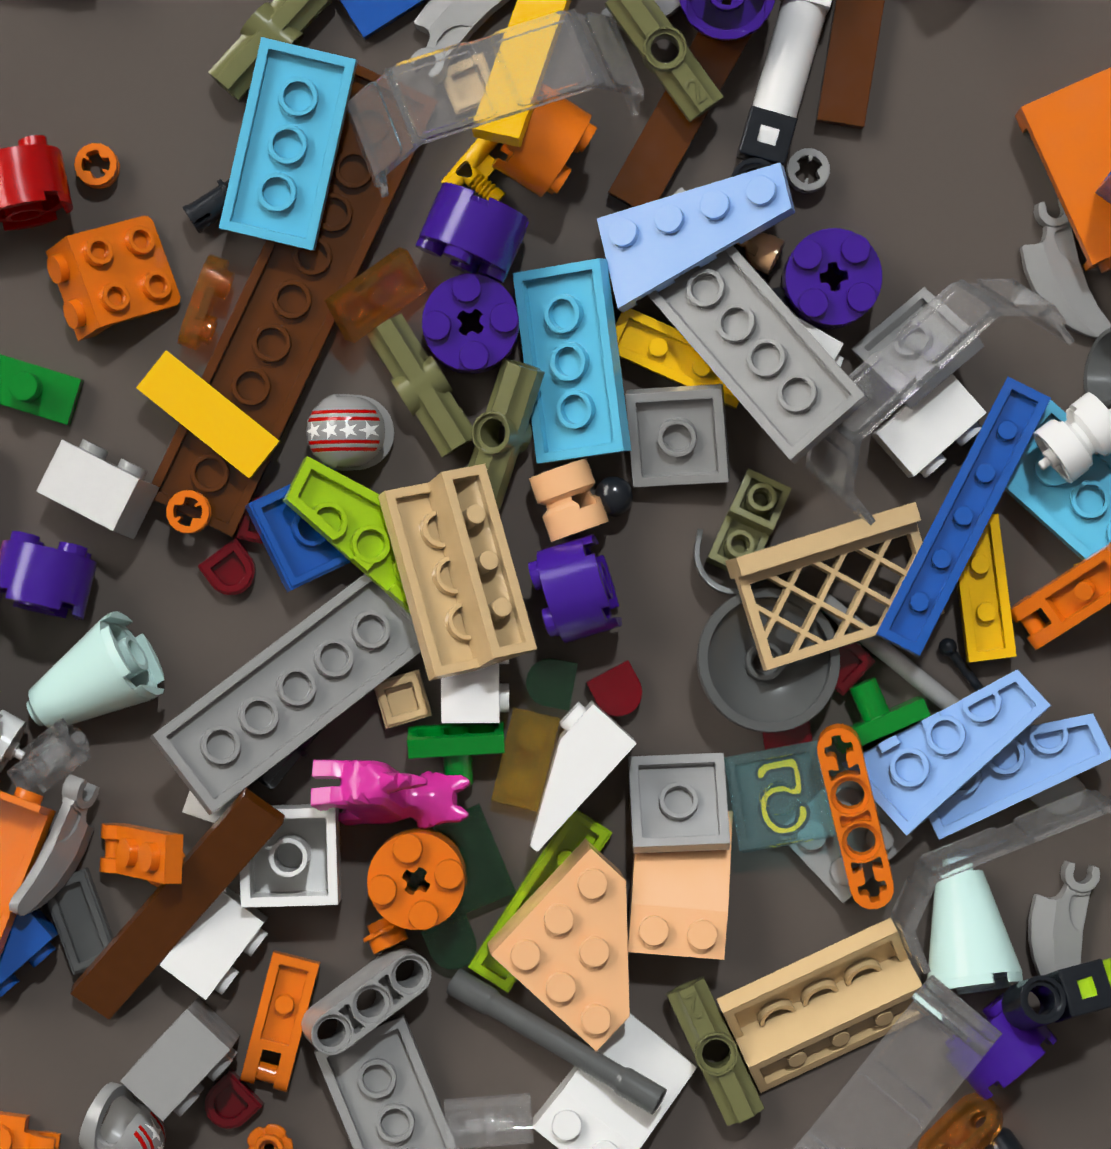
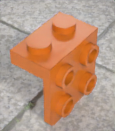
(112, 275)

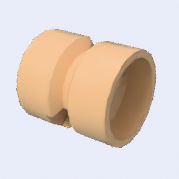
(568, 499)

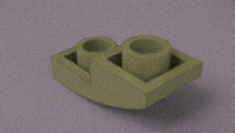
(749, 518)

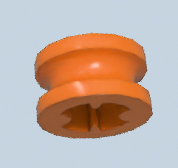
(87, 176)
(180, 499)

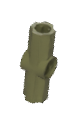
(276, 21)
(682, 77)
(421, 385)
(511, 406)
(726, 1078)

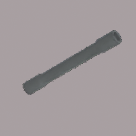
(621, 1079)

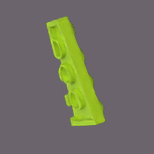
(349, 520)

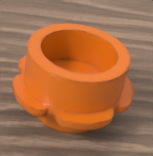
(384, 935)
(270, 1134)

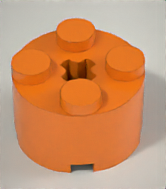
(549, 141)
(422, 906)

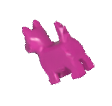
(381, 795)

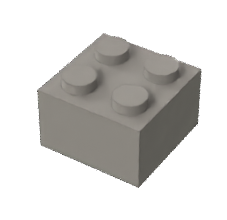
(173, 1067)

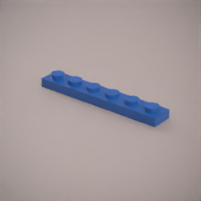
(963, 516)

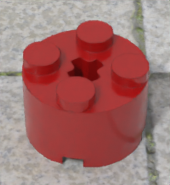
(32, 184)

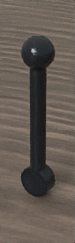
(948, 647)

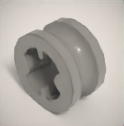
(793, 167)

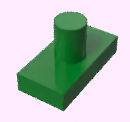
(38, 390)
(877, 717)
(456, 744)

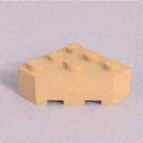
(574, 945)

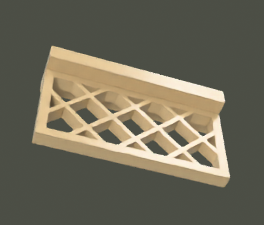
(811, 551)

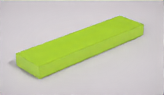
(555, 852)

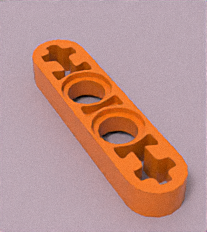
(851, 817)

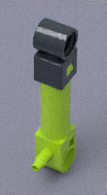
(1061, 995)

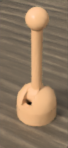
(763, 251)

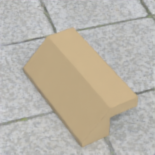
(457, 572)
(821, 1005)

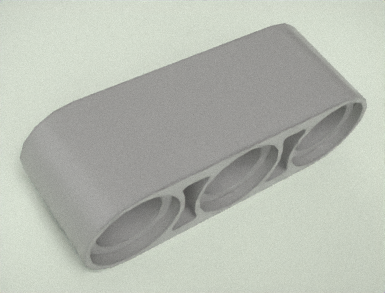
(342, 1001)

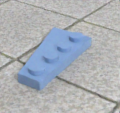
(676, 233)
(940, 754)
(1028, 765)

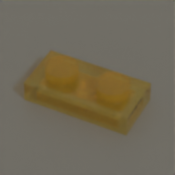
(525, 759)

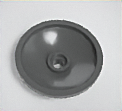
(772, 698)

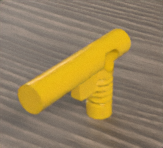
(481, 165)

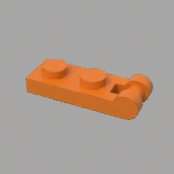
(1066, 599)
(142, 853)
(279, 1019)

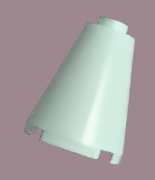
(98, 675)
(969, 937)

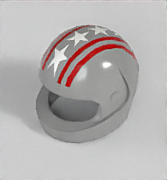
(349, 432)
(126, 1124)

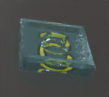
(778, 797)

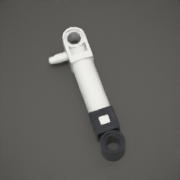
(781, 85)

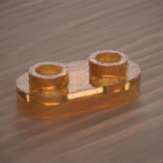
(212, 284)
(957, 1126)

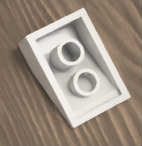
(582, 760)
(590, 1113)

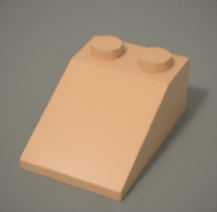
(680, 902)

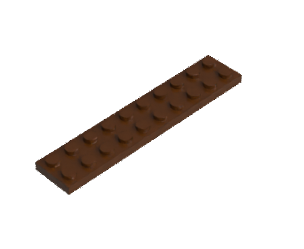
(281, 330)

